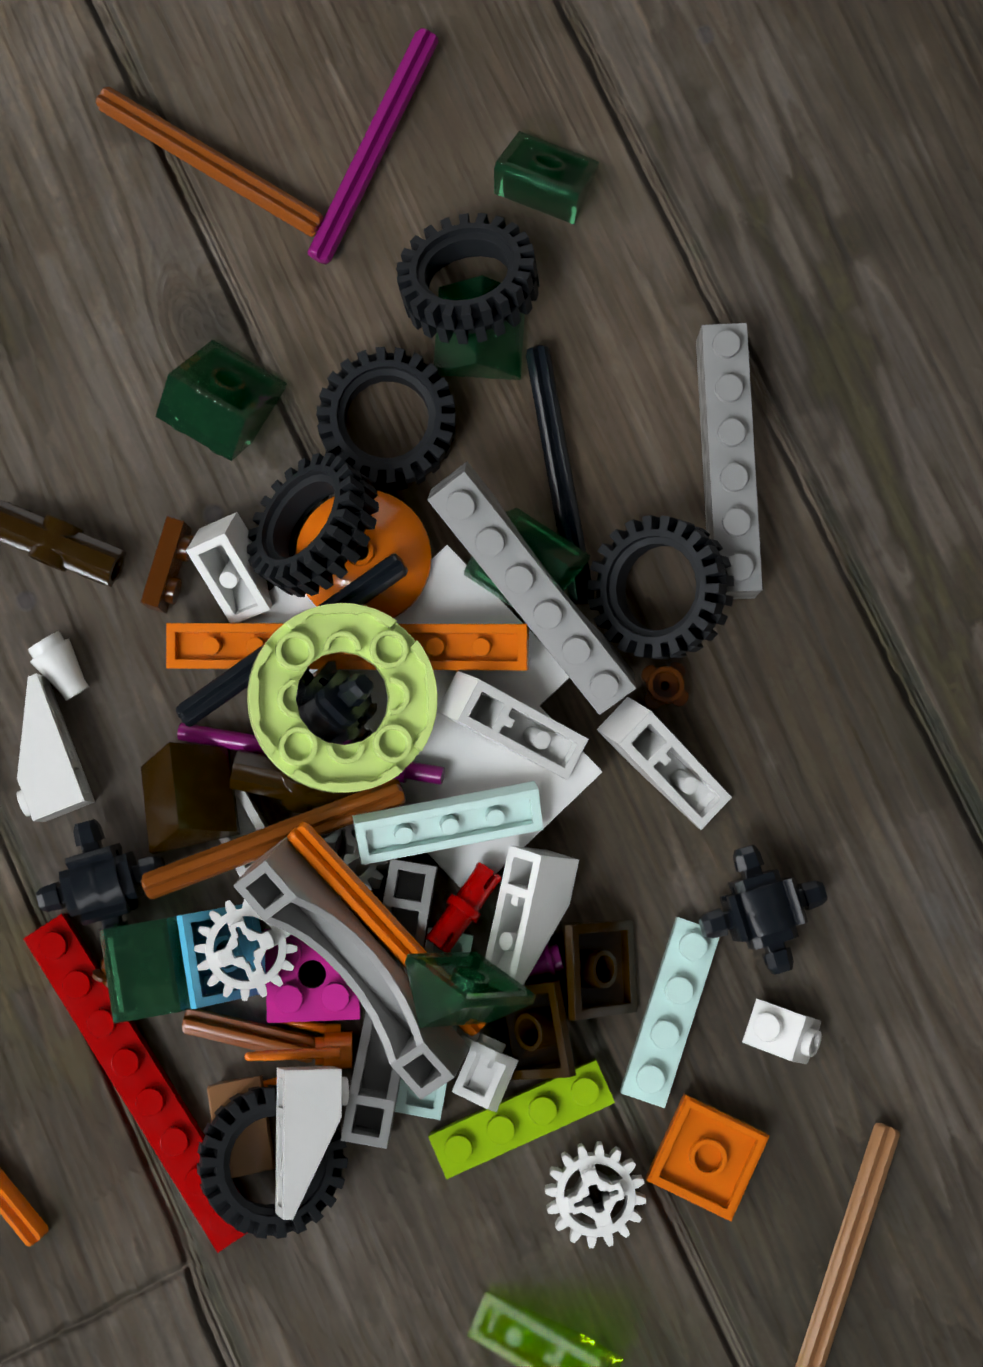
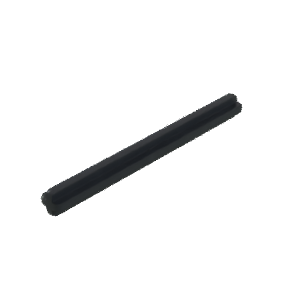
(557, 462)
(237, 677)

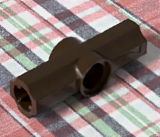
(60, 544)
(258, 775)

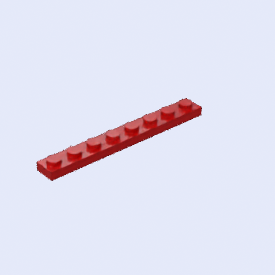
(129, 1067)

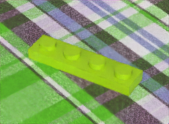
(520, 1119)

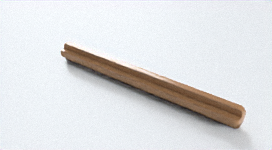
(848, 1246)

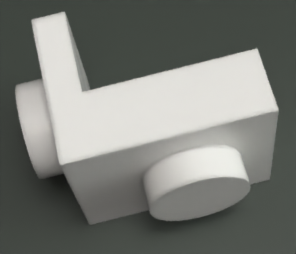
(783, 1032)
(485, 1072)

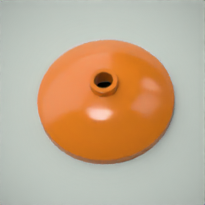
(397, 532)

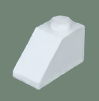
(223, 563)

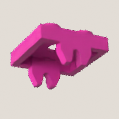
(303, 1004)

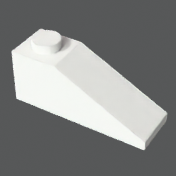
(512, 724)
(664, 762)
(48, 763)
(529, 907)
(306, 1119)

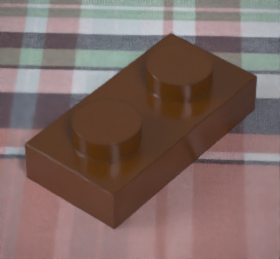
(162, 583)

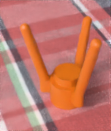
(331, 1050)

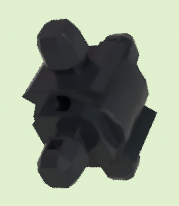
(336, 704)
(98, 881)
(763, 909)

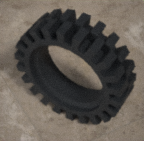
(478, 313)
(388, 368)
(336, 540)
(709, 595)
(219, 1186)

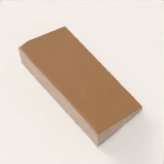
(254, 1146)

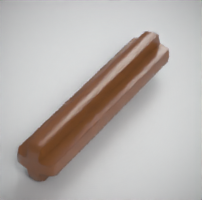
(243, 1032)

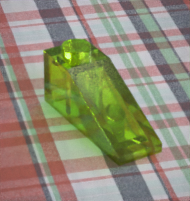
(533, 1339)

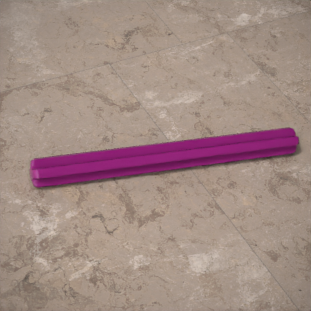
(373, 146)

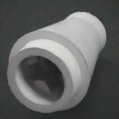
(59, 665)

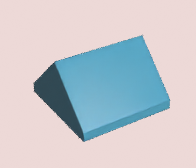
(199, 992)

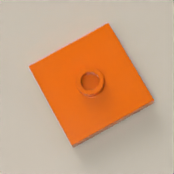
(707, 1157)

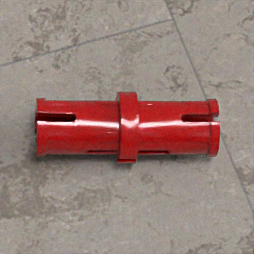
(463, 908)

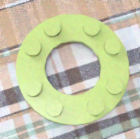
(407, 680)

